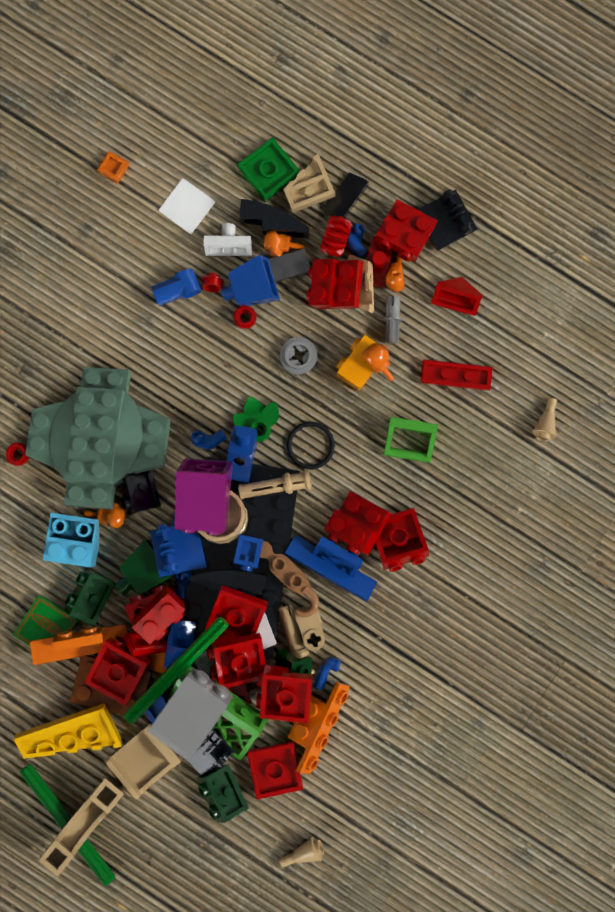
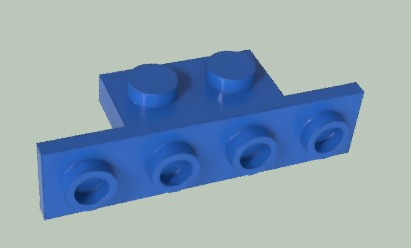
(333, 564)

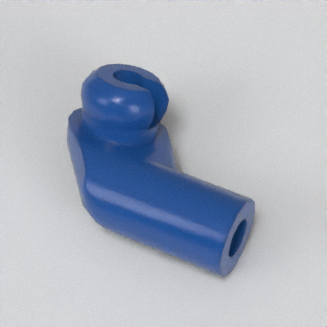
(355, 239)
(207, 441)
(182, 583)
(323, 671)

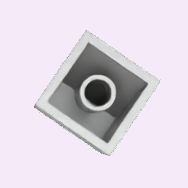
(191, 713)

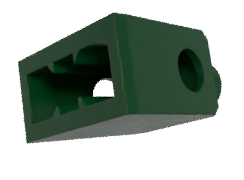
(140, 571)

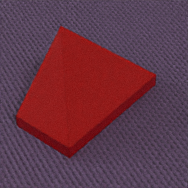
(457, 295)

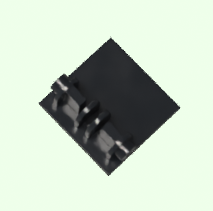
(452, 217)
(211, 754)

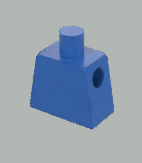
(252, 283)
(243, 446)

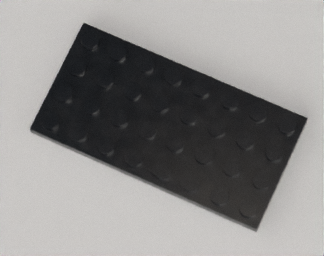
(268, 519)

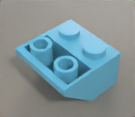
(72, 540)

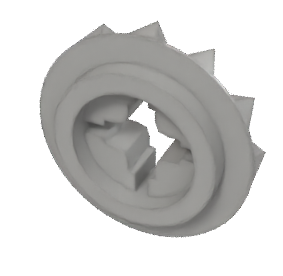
(302, 345)

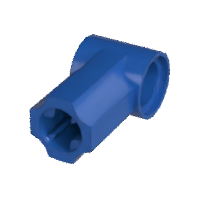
(181, 286)

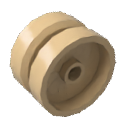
(236, 522)

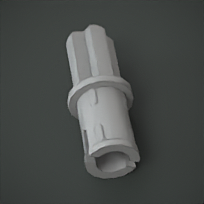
(392, 320)

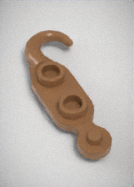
(290, 576)

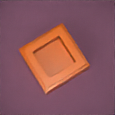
(113, 167)

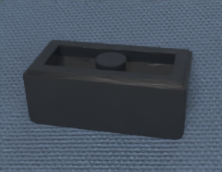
(346, 196)

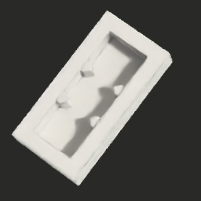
(228, 243)

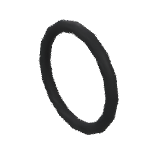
(307, 466)

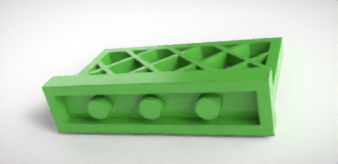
(240, 716)

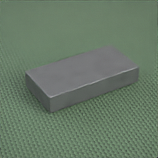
(289, 265)

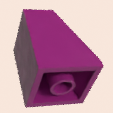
(203, 495)

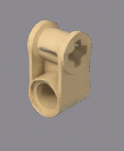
(310, 625)

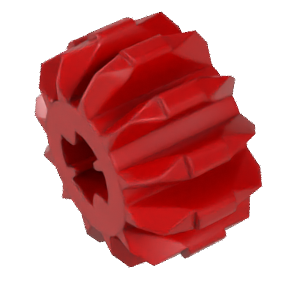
(336, 236)

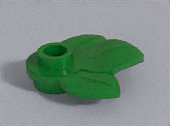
(257, 415)

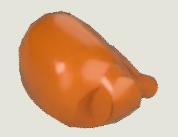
(279, 243)
(395, 278)
(377, 358)
(109, 518)

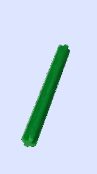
(176, 670)
(61, 817)

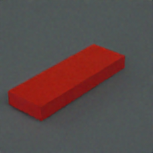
(456, 375)

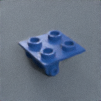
(177, 550)

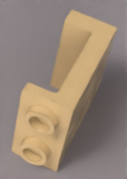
(141, 762)

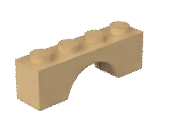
(80, 826)

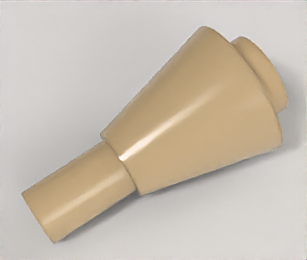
(545, 427)
(308, 852)

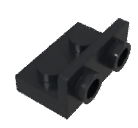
(139, 492)

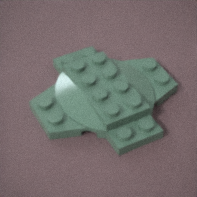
(98, 438)

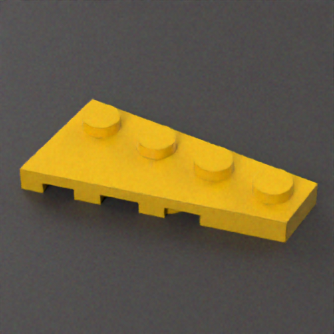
(81, 730)

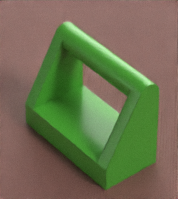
(415, 427)

